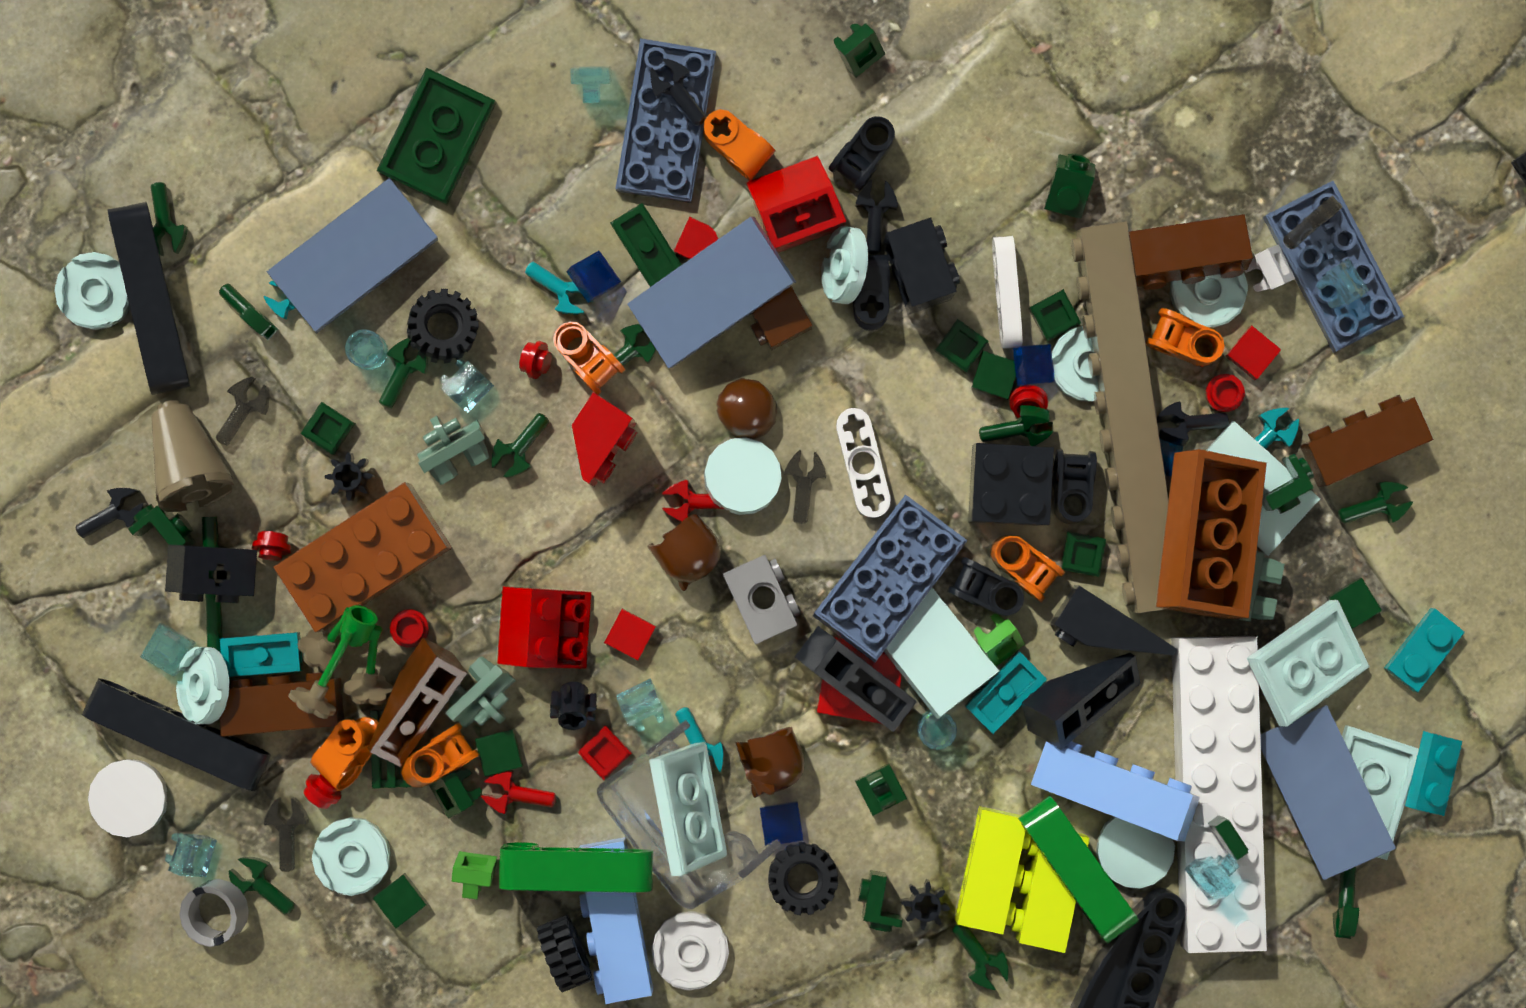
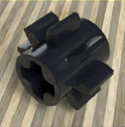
(343, 468)
(573, 706)
(932, 912)

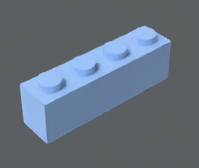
(1117, 791)
(617, 940)

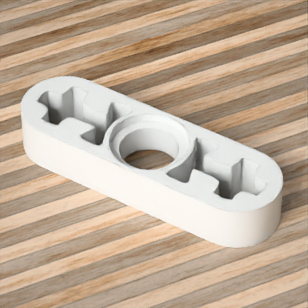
(1007, 292)
(847, 437)

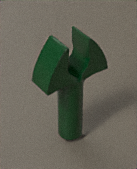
(163, 219)
(248, 312)
(628, 351)
(401, 372)
(1023, 426)
(519, 446)
(1377, 505)
(261, 884)
(1346, 916)
(980, 957)

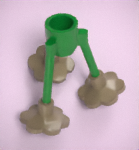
(325, 652)

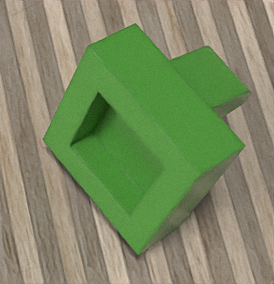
(1001, 641)
(474, 872)

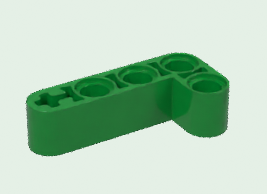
(574, 869)
(1078, 869)

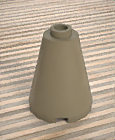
(185, 460)

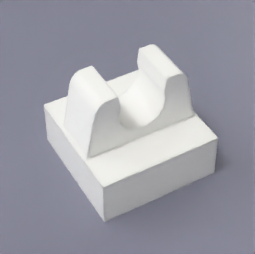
(1274, 268)

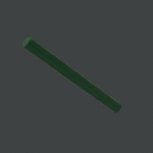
(213, 608)

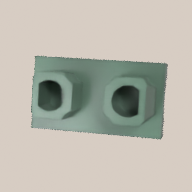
(466, 440)
(1268, 571)
(484, 697)

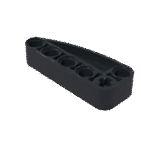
(1115, 965)

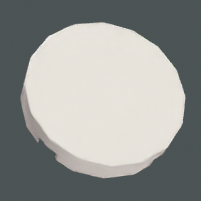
(128, 798)
(690, 950)

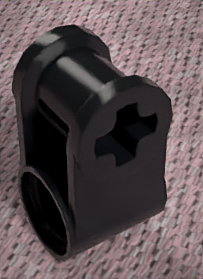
(862, 153)
(876, 291)
(1074, 482)
(984, 588)

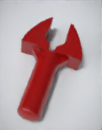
(695, 501)
(516, 793)

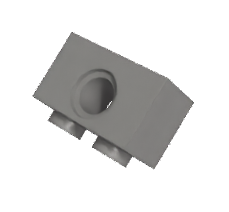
(762, 622)

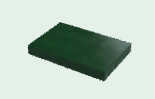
(436, 136)

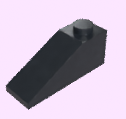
(1097, 624)
(855, 679)
(1076, 700)

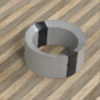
(194, 923)

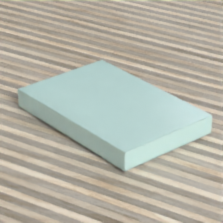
(1273, 525)
(939, 656)
(1308, 663)
(1386, 771)
(688, 808)

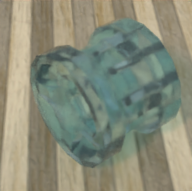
(358, 348)
(935, 729)

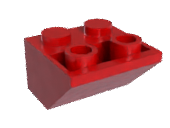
(796, 204)
(599, 435)
(544, 628)

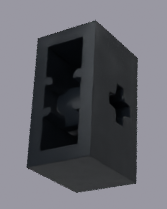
(190, 566)

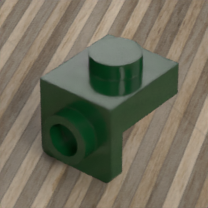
(1070, 185)
(1286, 496)
(172, 527)
(872, 894)

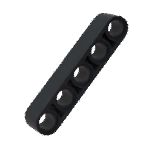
(148, 298)
(175, 735)

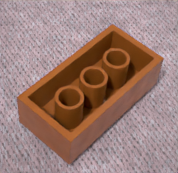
(1211, 534)
(363, 557)

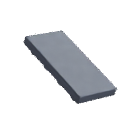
(659, 139)
(1323, 250)
(352, 255)
(711, 292)
(889, 578)
(1325, 793)

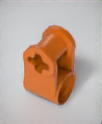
(742, 147)
(1183, 338)
(591, 360)
(1027, 567)
(345, 752)
(444, 755)

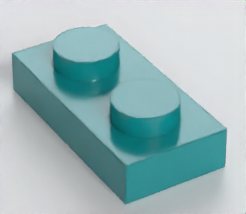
(1424, 650)
(262, 654)
(1005, 692)
(1433, 773)

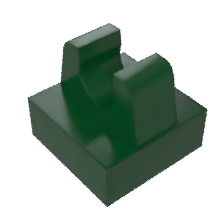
(859, 49)
(880, 789)
(452, 794)

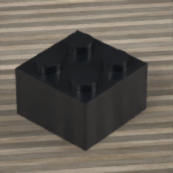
(920, 265)
(1011, 484)

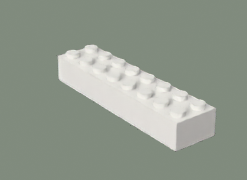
(1221, 760)

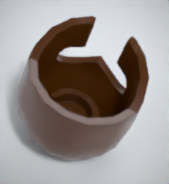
(688, 551)
(772, 761)

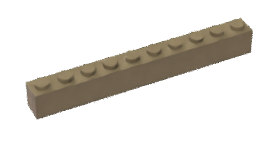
(1126, 406)

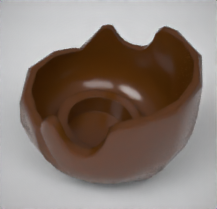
(747, 408)

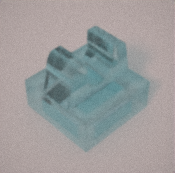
(591, 78)
(1346, 281)
(466, 385)
(167, 649)
(640, 704)
(191, 854)
(1213, 875)

